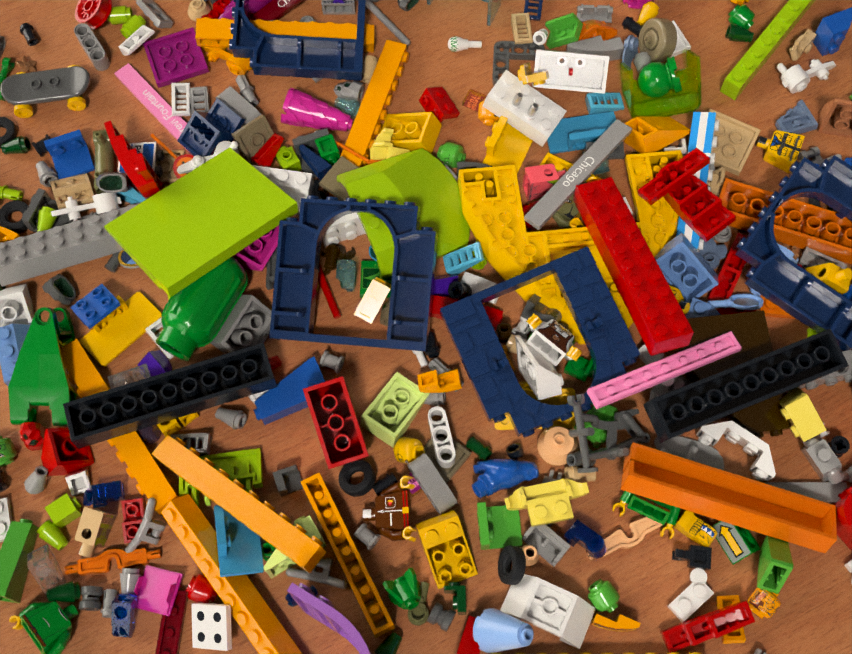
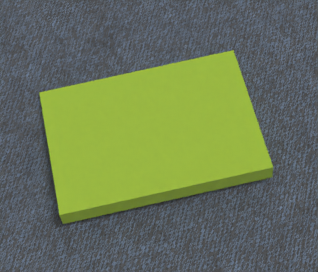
(201, 220)

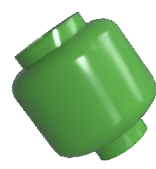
(603, 596)

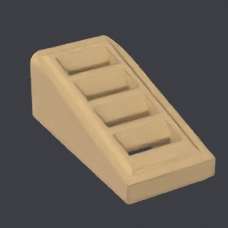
(521, 18)

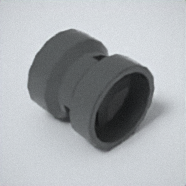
(91, 598)
(442, 617)

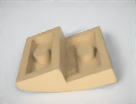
(75, 186)

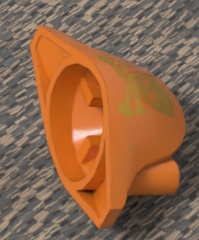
(595, 28)

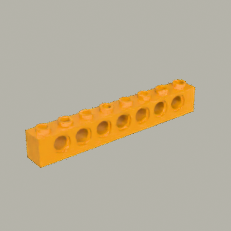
(348, 555)

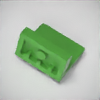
(498, 527)

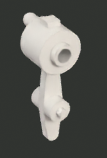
(797, 79)
(198, 160)
(102, 203)

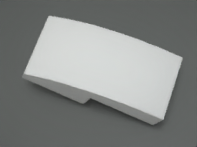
(477, 284)

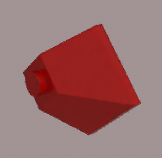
(61, 455)

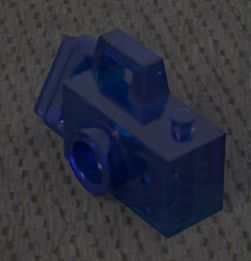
(104, 493)

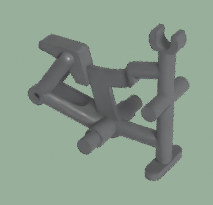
(622, 420)

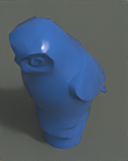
(501, 475)

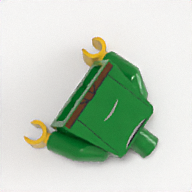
(650, 508)
(46, 625)

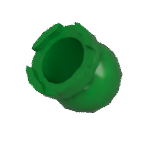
(659, 78)

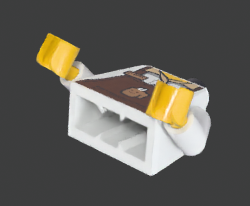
(552, 340)

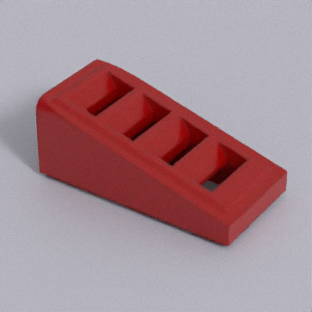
(268, 151)

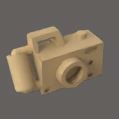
(802, 45)
(717, 182)

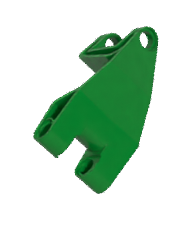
(40, 371)

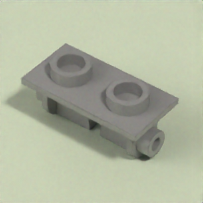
(600, 13)

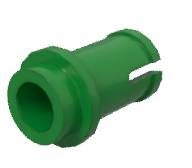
(267, 547)

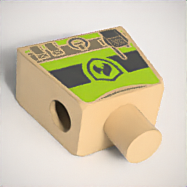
(93, 529)

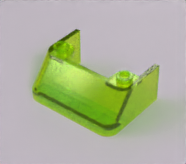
(671, 104)

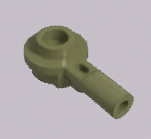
(420, 614)

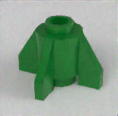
(404, 590)

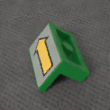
(735, 541)

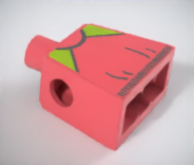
(539, 180)

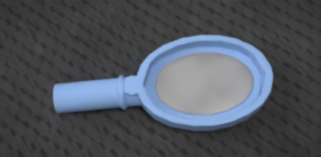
(739, 301)

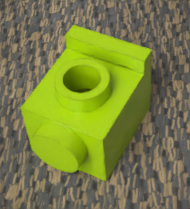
(288, 159)

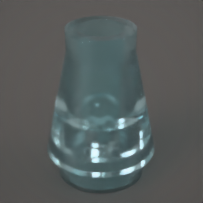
(347, 106)

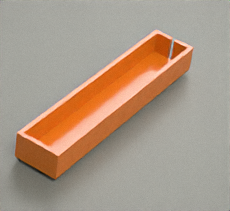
(729, 498)

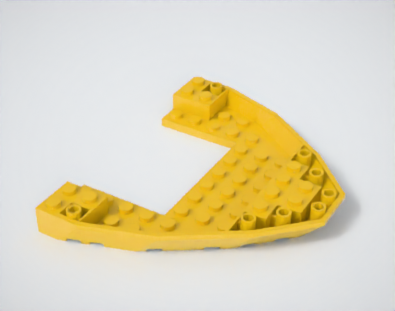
(496, 219)

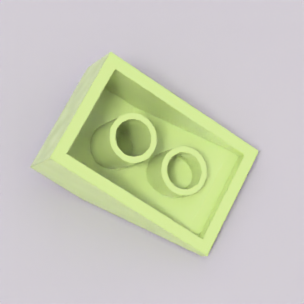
(393, 409)
(278, 561)

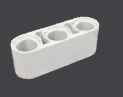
(437, 428)

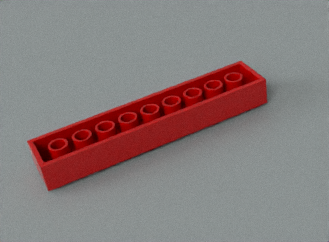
(632, 267)

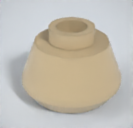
(197, 9)

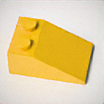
(413, 130)

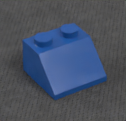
(832, 31)

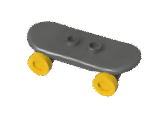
(45, 87)

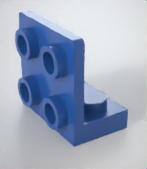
(70, 154)
(95, 306)

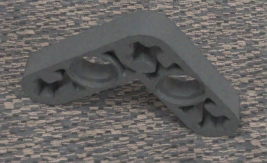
(505, 56)

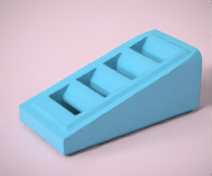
(593, 108)
(131, 196)
(452, 262)

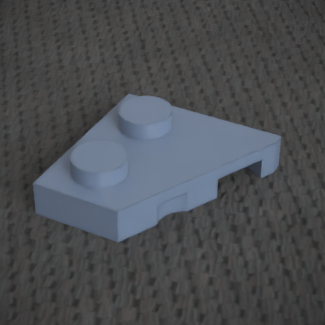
(797, 120)

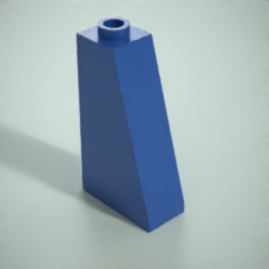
(289, 394)

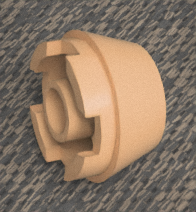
(556, 444)

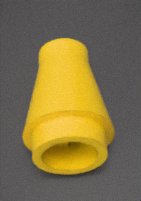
(648, 11)

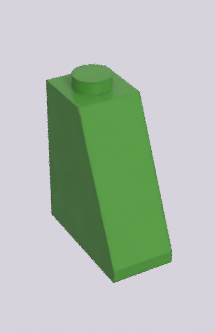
(774, 564)

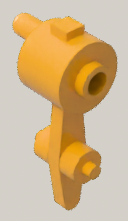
(237, 66)

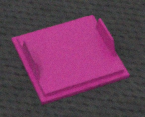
(157, 590)

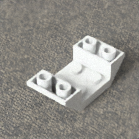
(763, 465)
(549, 609)

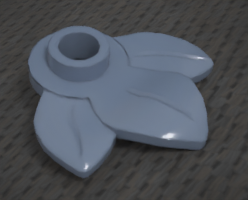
(630, 49)
(713, 252)

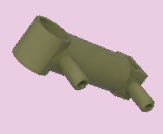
(103, 155)

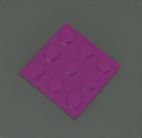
(175, 57)

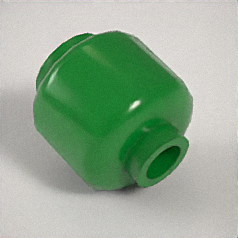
(742, 16)

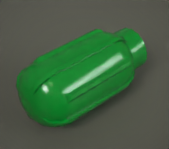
(200, 310)

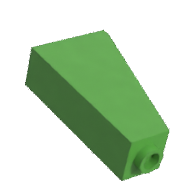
(13, 559)

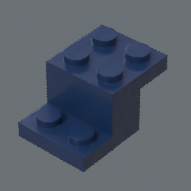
(208, 129)

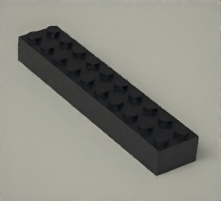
(744, 385)
(169, 395)

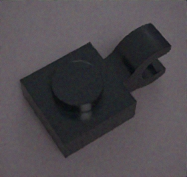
(696, 556)

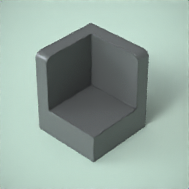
(288, 480)

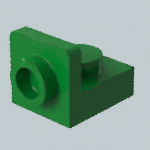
(327, 149)
(580, 369)

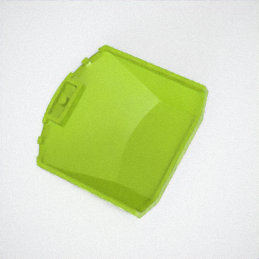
(409, 178)

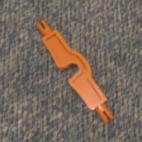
(101, 563)

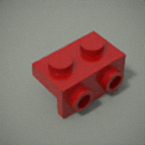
(439, 103)

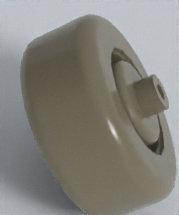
(658, 39)

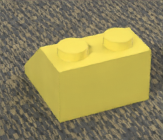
(802, 415)

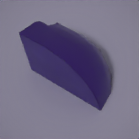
(442, 283)
(156, 362)

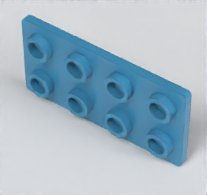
(574, 132)
(237, 546)

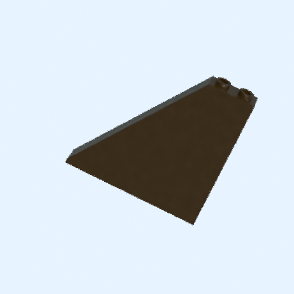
(754, 338)

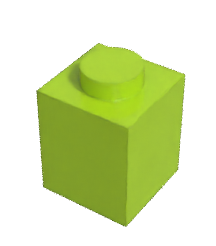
(64, 510)

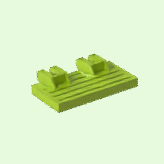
(240, 465)

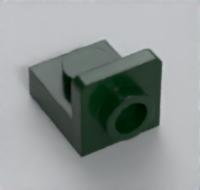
(459, 601)

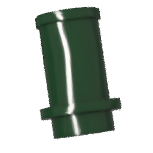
(479, 448)

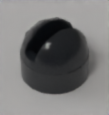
(514, 451)

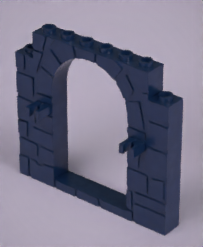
(297, 54)
(299, 268)
(781, 278)
(487, 362)

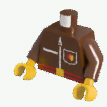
(392, 512)

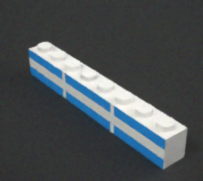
(703, 137)

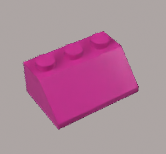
(259, 252)

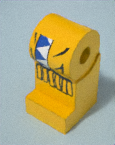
(695, 529)

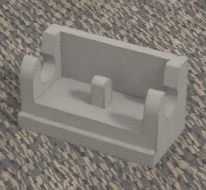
(547, 542)

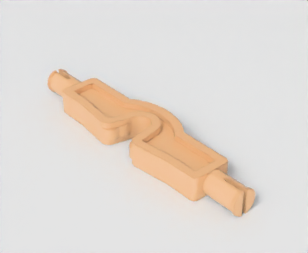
(620, 540)

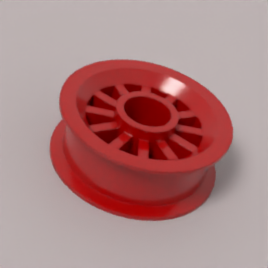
(93, 12)

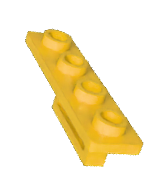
(526, 75)

